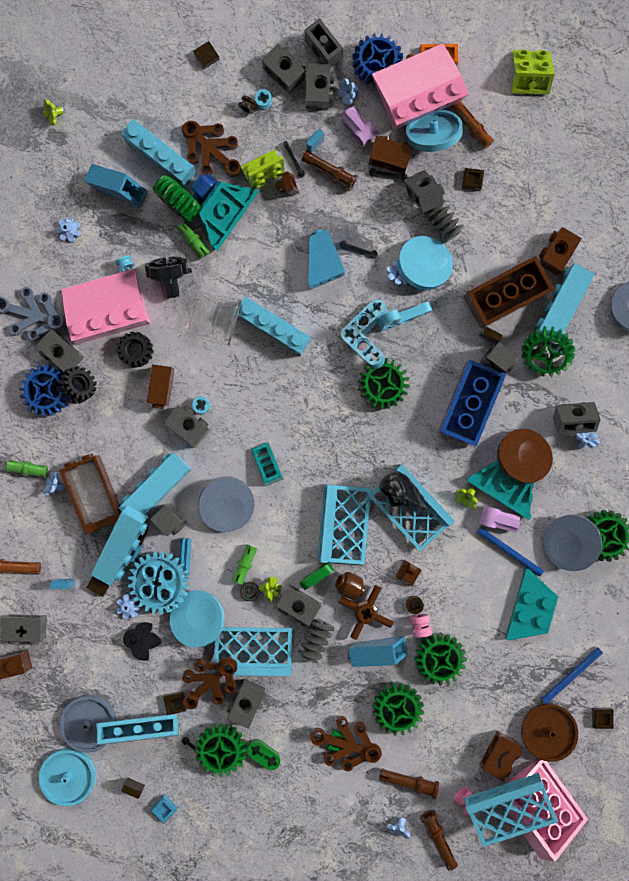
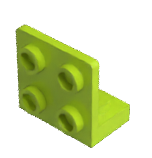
(532, 72)
(263, 169)

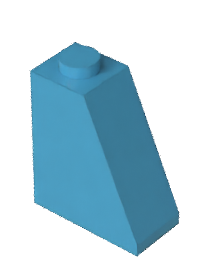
(116, 185)
(323, 260)
(378, 652)

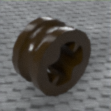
(247, 104)
(416, 610)

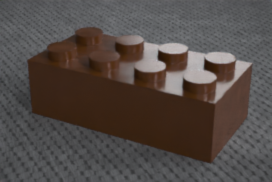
(508, 292)

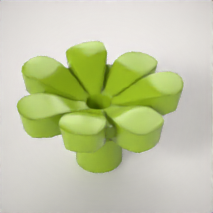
(51, 112)
(466, 497)
(271, 588)

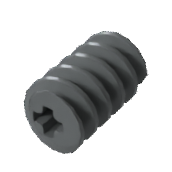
(445, 222)
(316, 641)

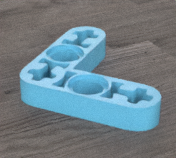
(394, 318)
(359, 331)

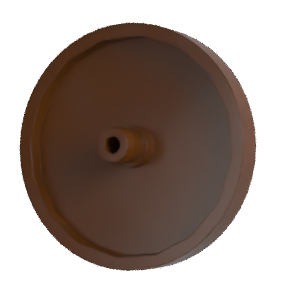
(524, 456)
(549, 732)

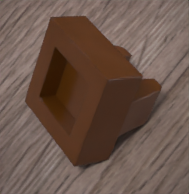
(287, 184)
(408, 573)

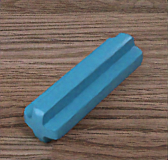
(185, 551)

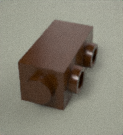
(160, 386)

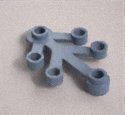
(34, 315)

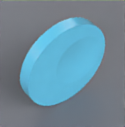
(435, 131)
(425, 263)
(197, 619)
(67, 777)

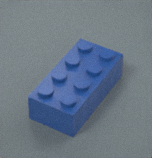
(471, 403)

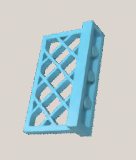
(432, 505)
(327, 524)
(257, 668)
(508, 793)

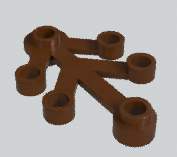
(209, 146)
(225, 667)
(348, 746)

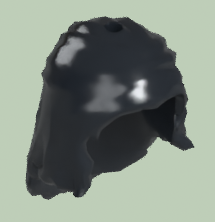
(402, 492)

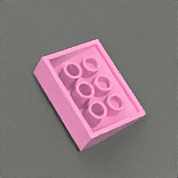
(420, 86)
(104, 307)
(552, 839)

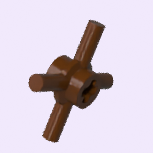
(373, 616)

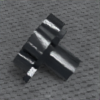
(168, 274)

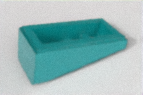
(275, 478)

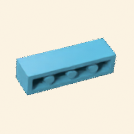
(158, 153)
(566, 298)
(273, 326)
(158, 485)
(120, 545)
(137, 729)

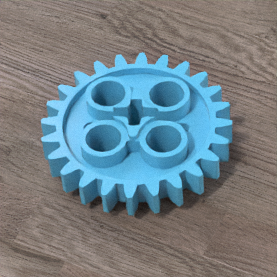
(143, 578)

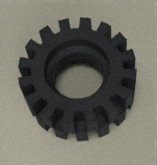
(131, 338)
(69, 390)

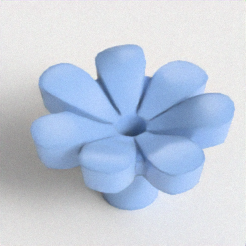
(347, 91)
(68, 229)
(394, 274)
(587, 439)
(53, 484)
(131, 607)
(399, 828)

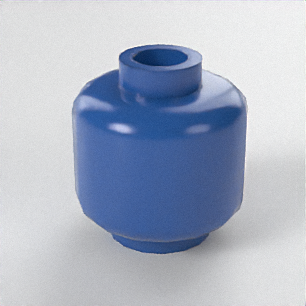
(203, 186)

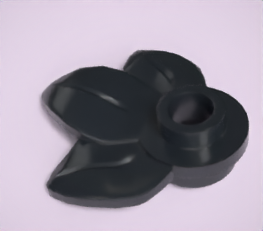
(144, 640)

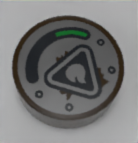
(250, 591)

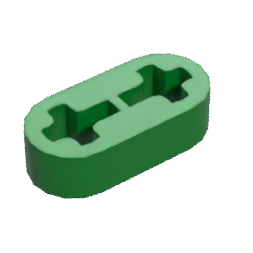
(316, 575)
(261, 758)

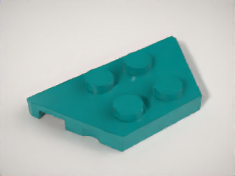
(223, 210)
(498, 486)
(532, 608)

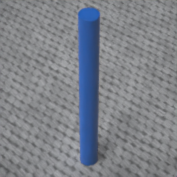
(509, 551)
(572, 675)

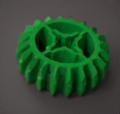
(176, 198)
(533, 356)
(392, 387)
(615, 523)
(453, 669)
(393, 723)
(205, 751)

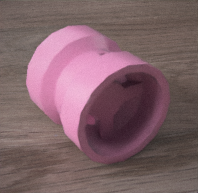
(420, 625)
(459, 798)

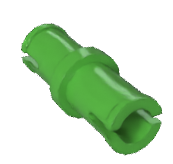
(193, 240)
(27, 468)
(244, 564)

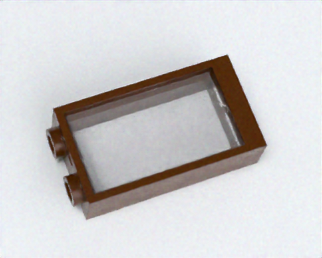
(91, 493)

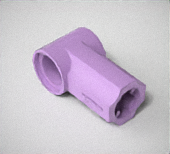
(362, 130)
(495, 518)

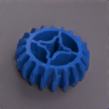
(373, 45)
(34, 401)

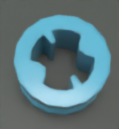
(266, 94)
(124, 263)
(195, 404)

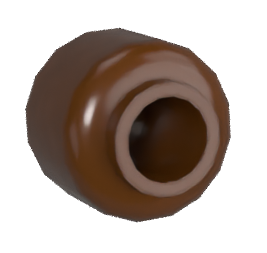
(350, 585)

